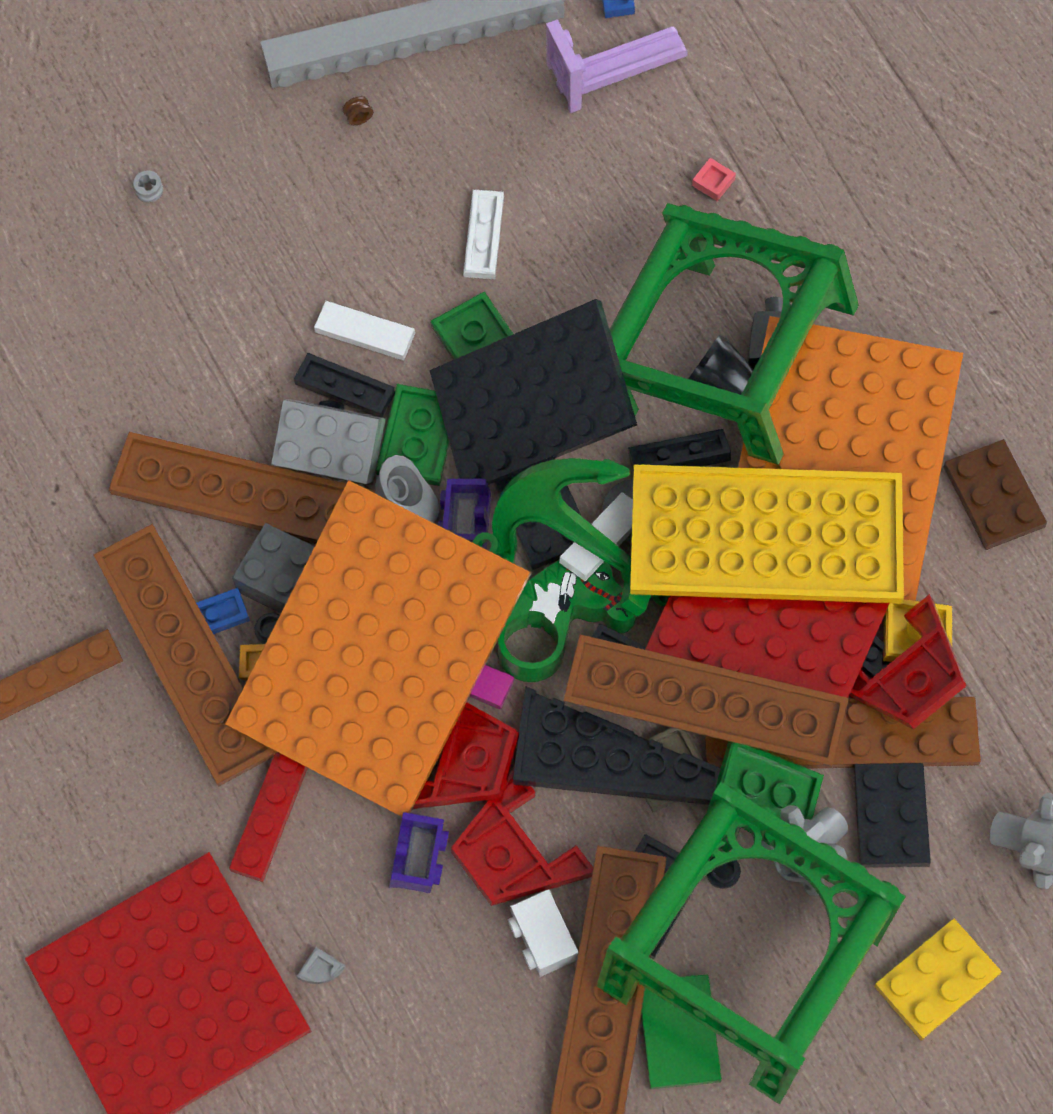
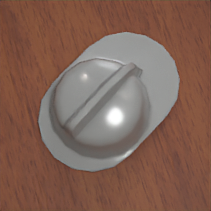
(404, 485)

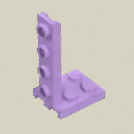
(580, 76)

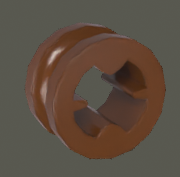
(357, 110)

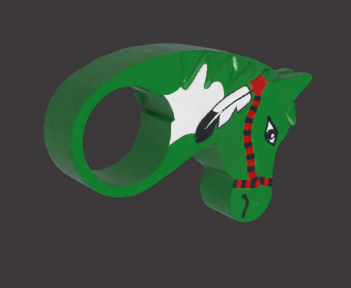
(553, 602)

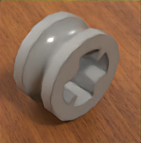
(147, 177)

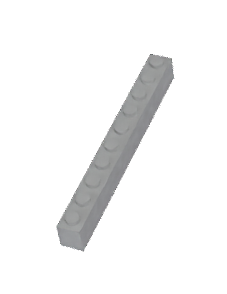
(397, 35)

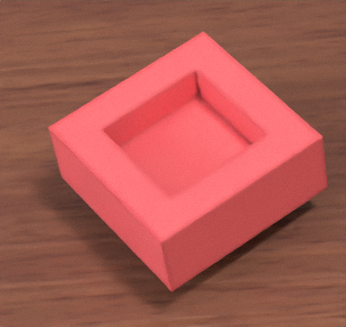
(713, 179)

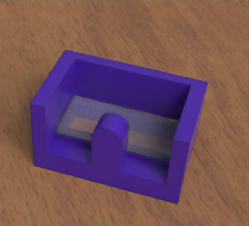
(466, 507)
(417, 853)

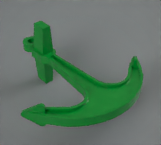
(537, 498)

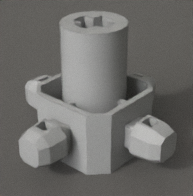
(825, 827)
(1030, 837)

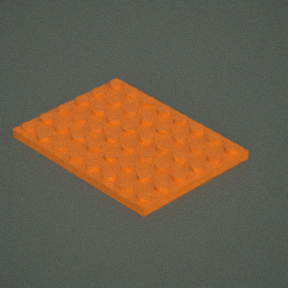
(869, 409)
(378, 649)

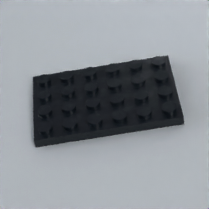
(534, 395)

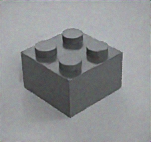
(272, 567)

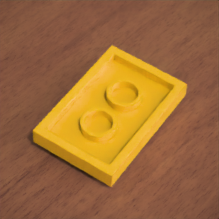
(937, 979)

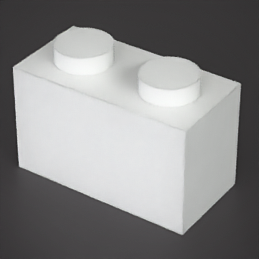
(543, 933)

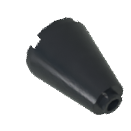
(723, 367)

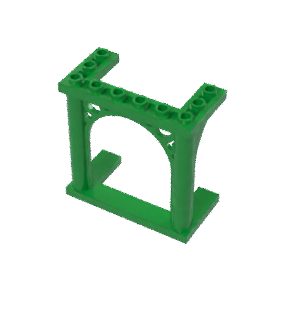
(691, 239)
(729, 811)

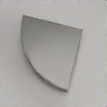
(320, 968)

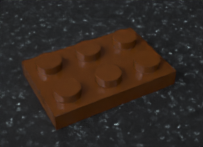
(995, 494)

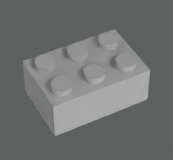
(328, 441)

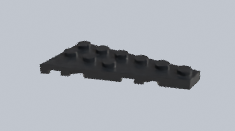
(597, 756)

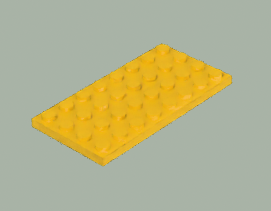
(767, 534)

